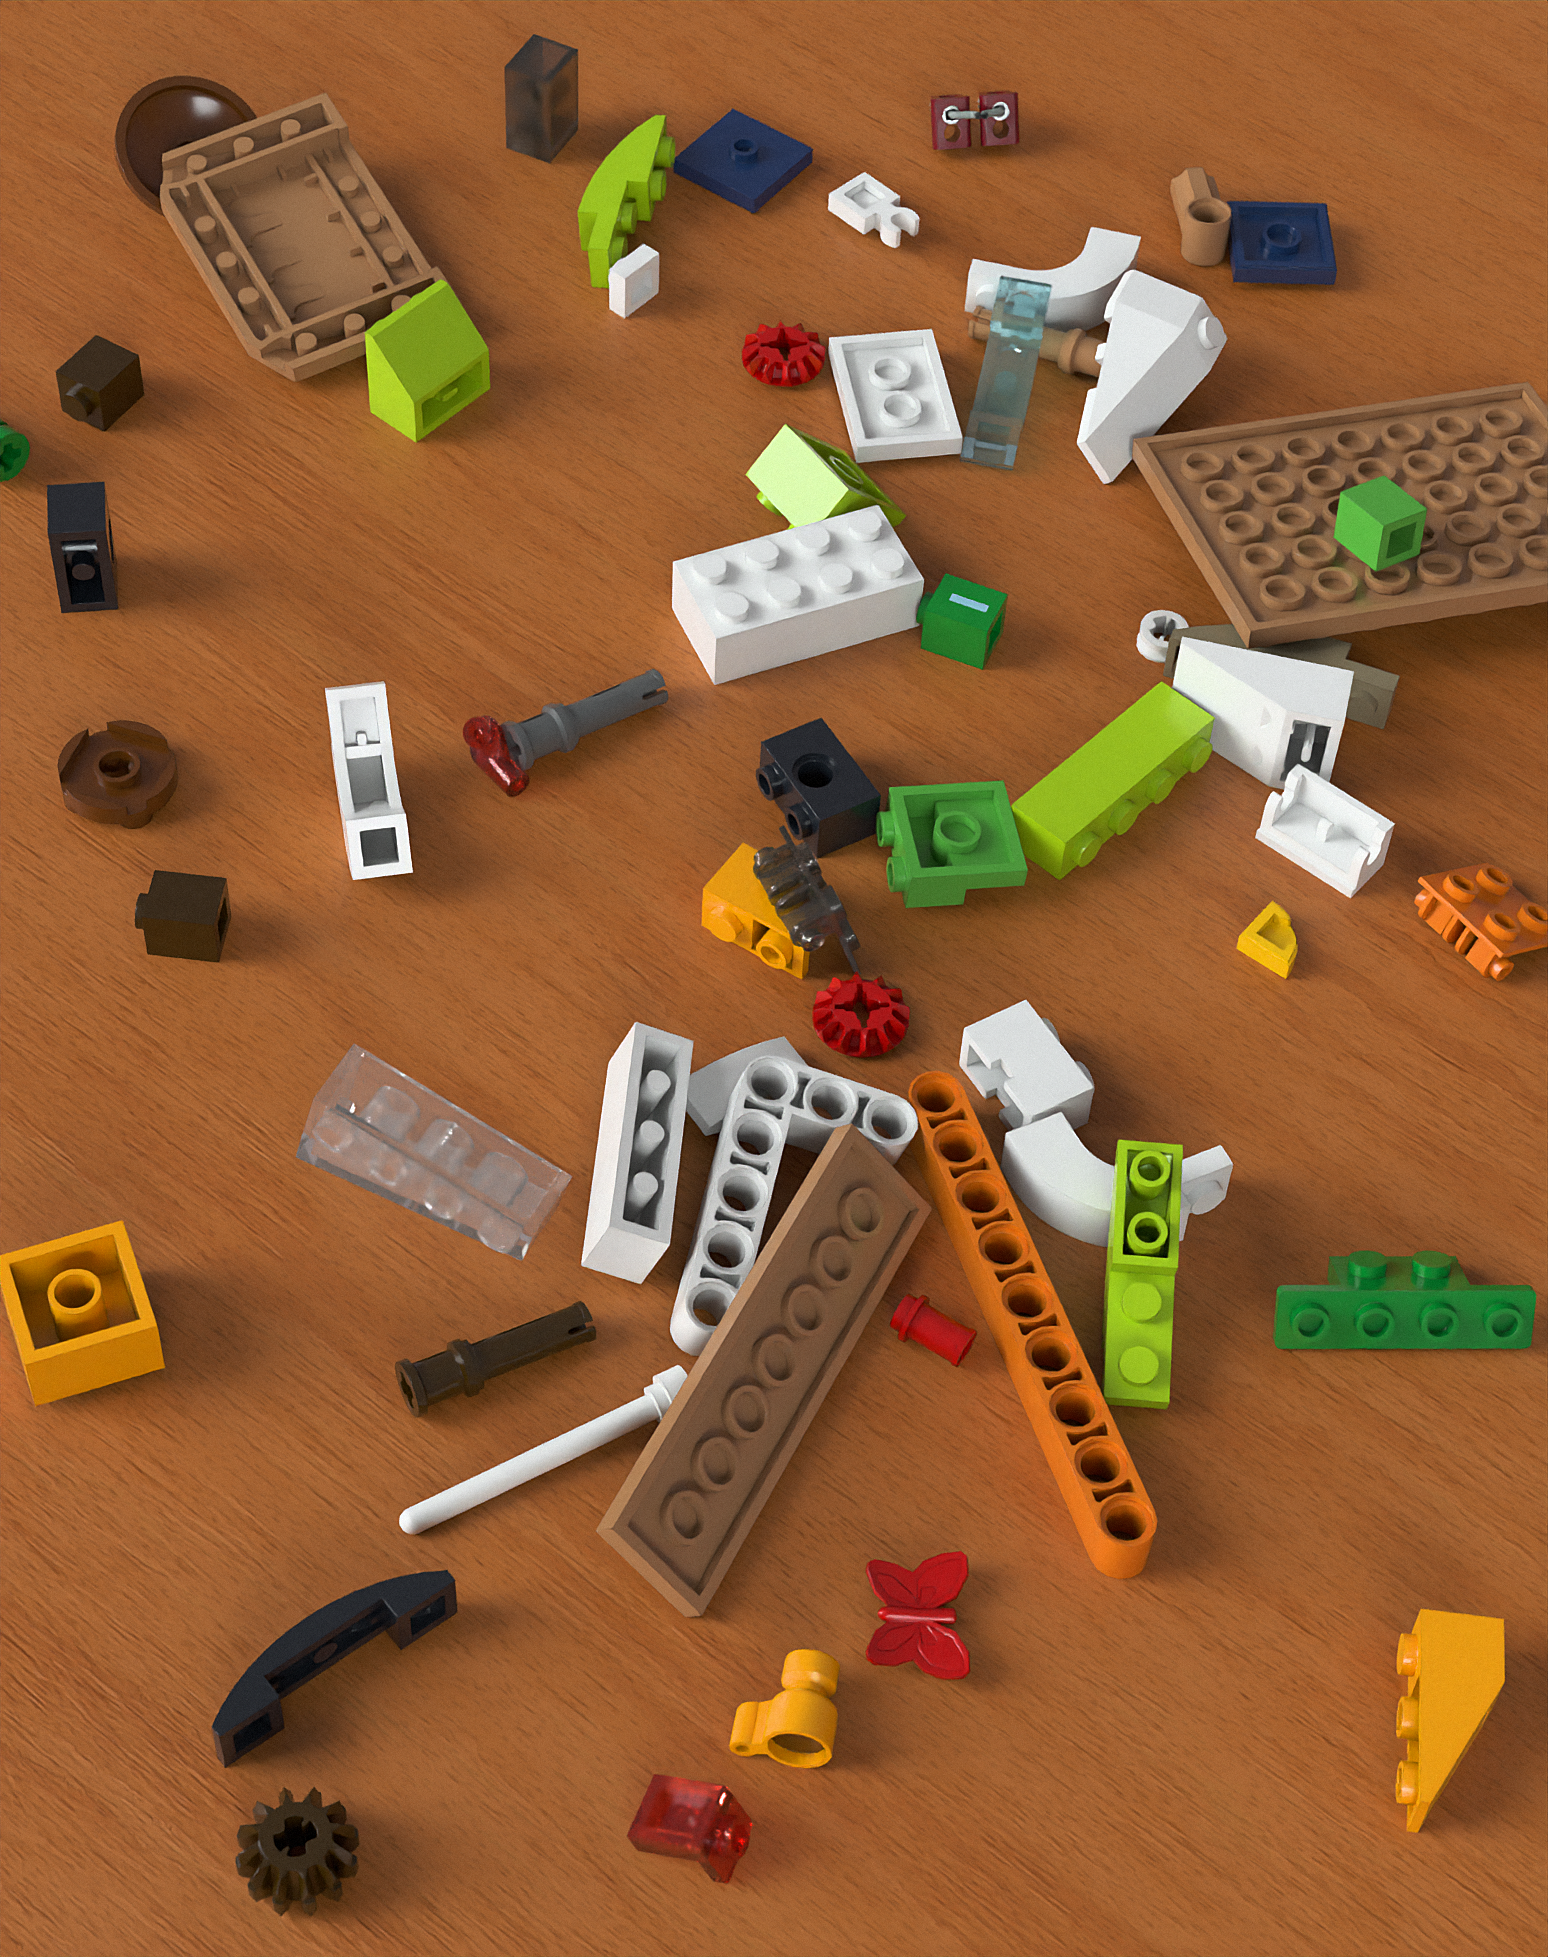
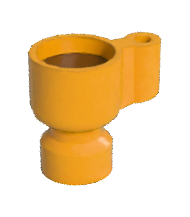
(799, 1722)

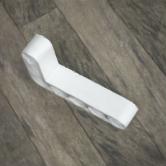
(752, 1177)

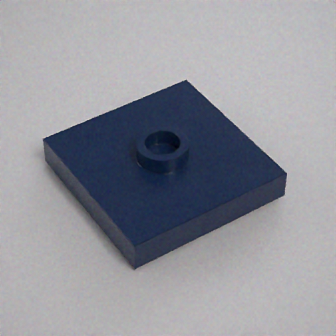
(743, 160)
(1281, 243)

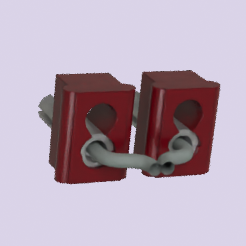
(956, 110)

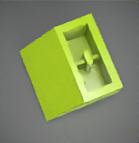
(425, 362)

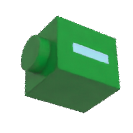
(962, 620)

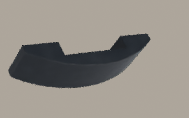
(400, 1606)

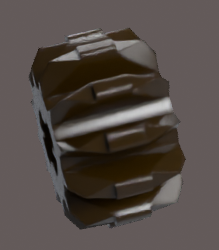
(303, 1877)

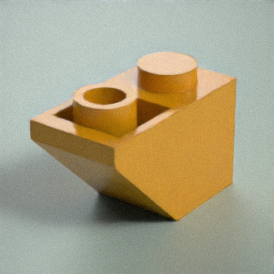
(740, 913)

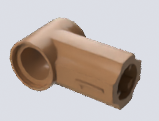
(1201, 217)

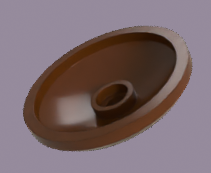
(168, 117)

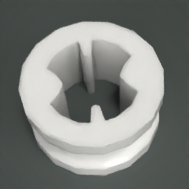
(1158, 622)

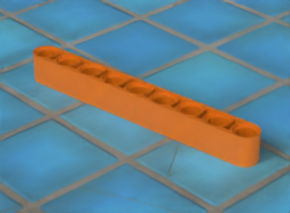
(1035, 1340)

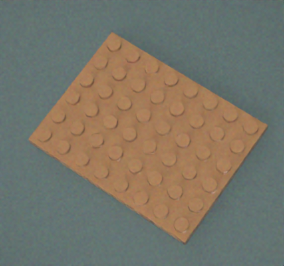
(1266, 494)

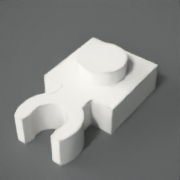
(871, 205)

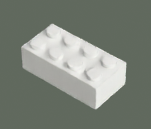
(796, 594)

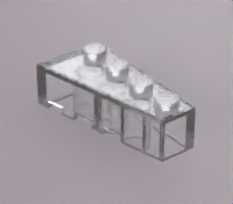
(429, 1155)

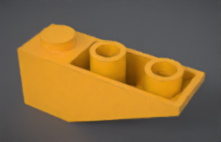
(1452, 1686)

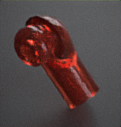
(492, 754)

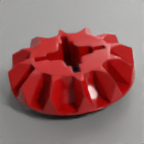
(766, 363)
(839, 1026)

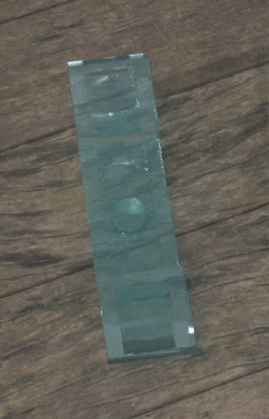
(1007, 373)

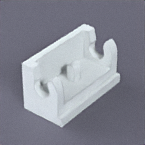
(1325, 831)

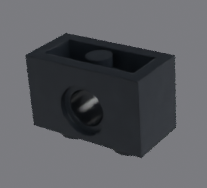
(82, 547)
(818, 787)

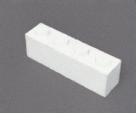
(638, 1154)

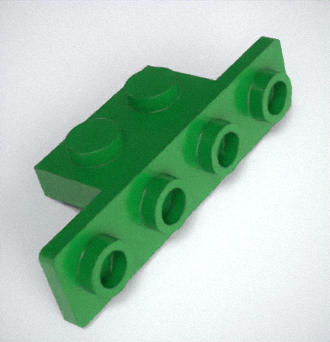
(1402, 1305)

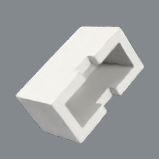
(1026, 1068)

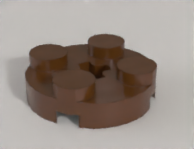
(123, 799)

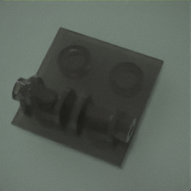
(803, 898)

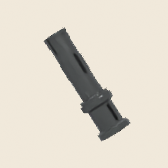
(562, 726)

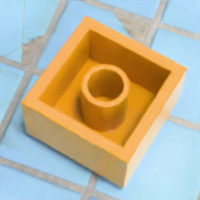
(79, 1313)

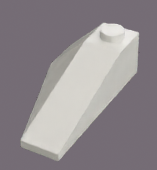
(1152, 360)

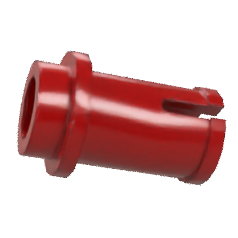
(932, 1329)

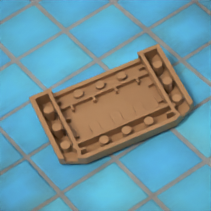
(292, 236)

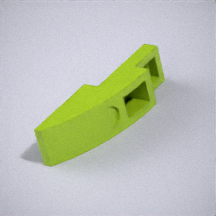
(622, 193)
(1141, 1274)

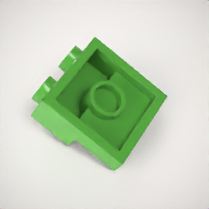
(949, 841)

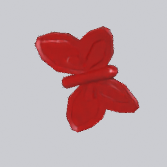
(915, 1615)

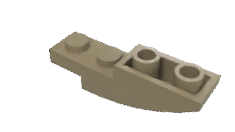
(1371, 688)

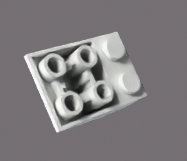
(1266, 707)

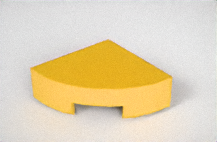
(1271, 940)

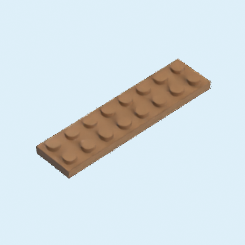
(764, 1373)

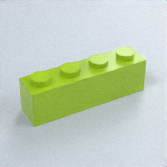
(1112, 780)

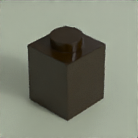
(100, 383)
(184, 915)

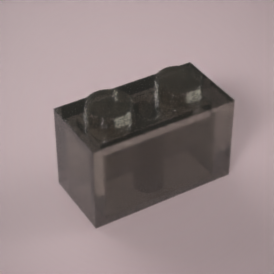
(541, 98)

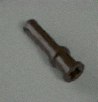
(466, 1365)

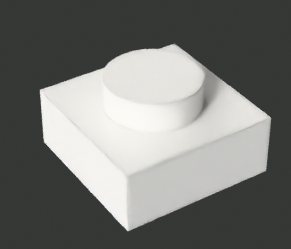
(633, 280)

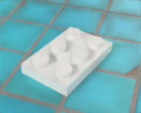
(894, 395)

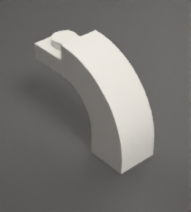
(1078, 288)
(367, 781)
(1074, 1187)

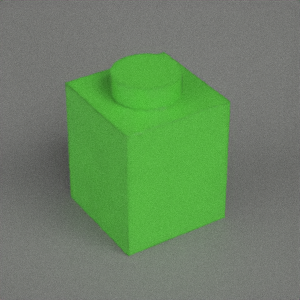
(1380, 523)

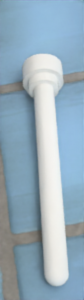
(547, 1455)

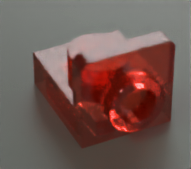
(692, 1824)

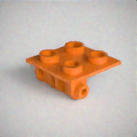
(1483, 915)

